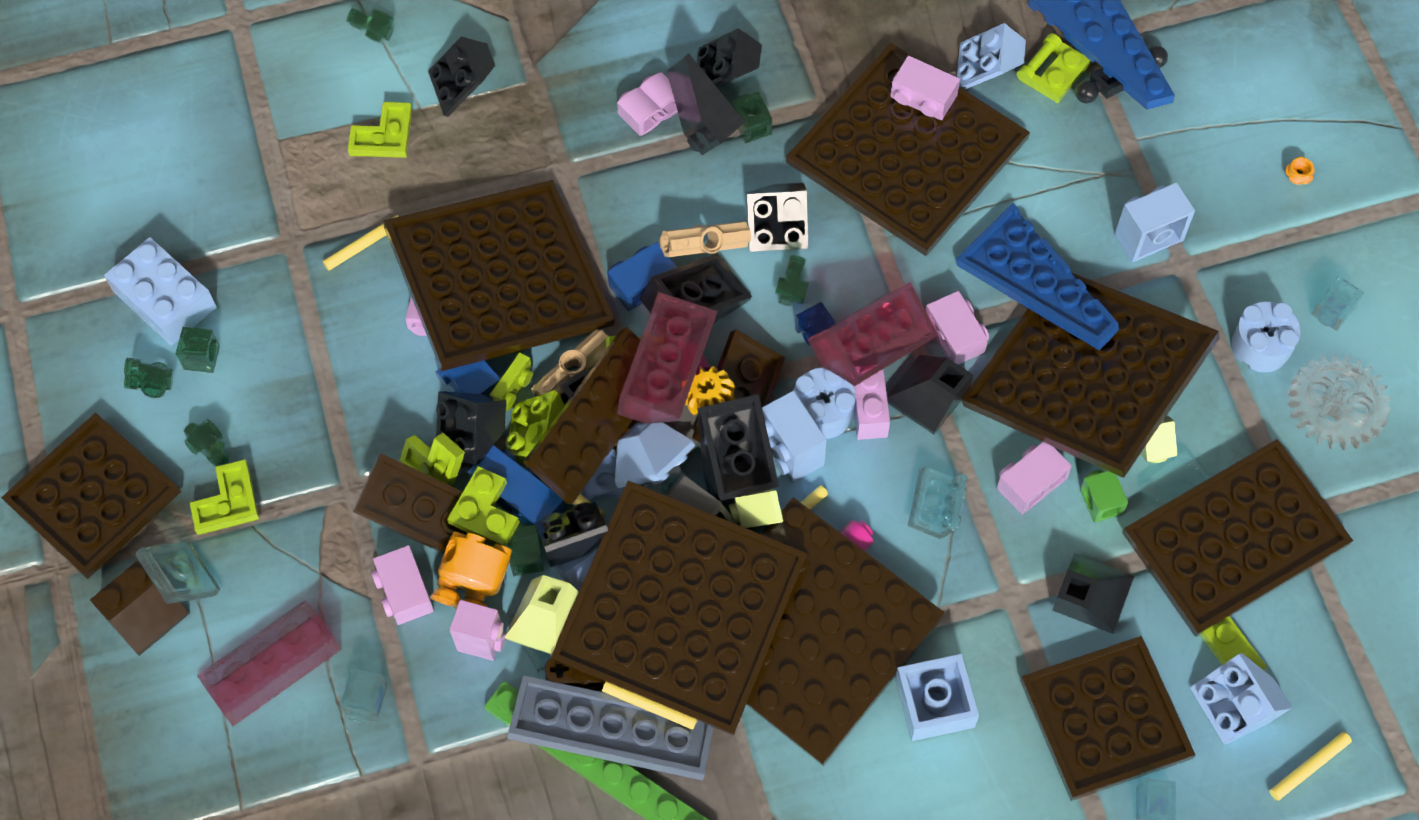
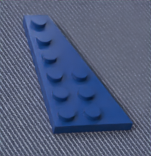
(1109, 37)
(1032, 273)

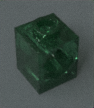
(754, 126)
(197, 349)
(526, 551)

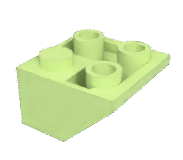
(542, 613)

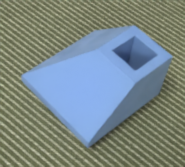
(989, 55)
(649, 453)
(1239, 698)

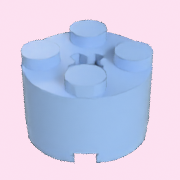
(1266, 336)
(827, 400)

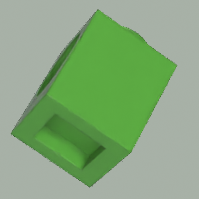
(1103, 495)

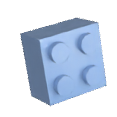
(1154, 221)
(794, 437)
(936, 697)

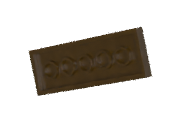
(586, 424)

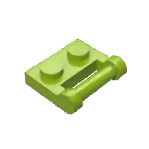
(1060, 74)

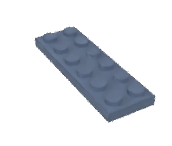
(607, 729)

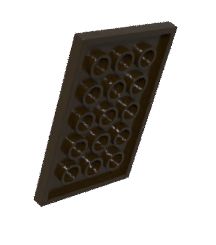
(1236, 537)

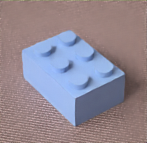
(160, 290)

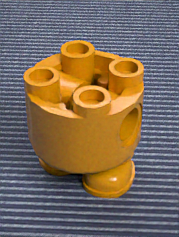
(471, 568)

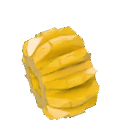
(709, 389)

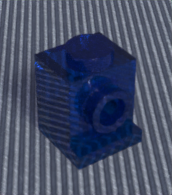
(813, 321)

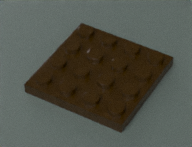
(91, 495)
(1107, 718)

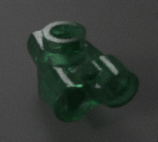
(376, 26)
(792, 287)
(151, 378)
(206, 439)

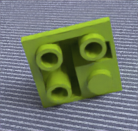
(530, 422)

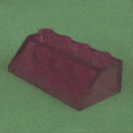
(874, 335)
(666, 360)
(269, 662)

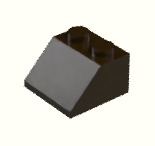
(137, 608)

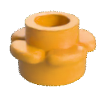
(1302, 165)

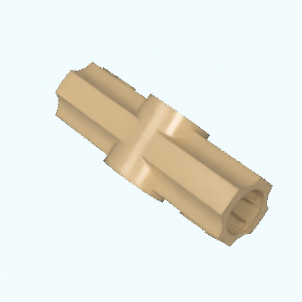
(690, 240)
(583, 356)

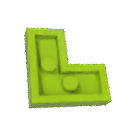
(386, 140)
(439, 461)
(233, 505)
(476, 509)

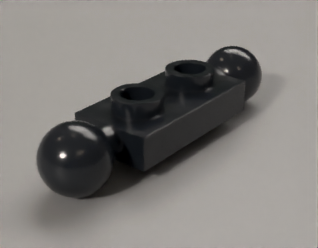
(1099, 82)

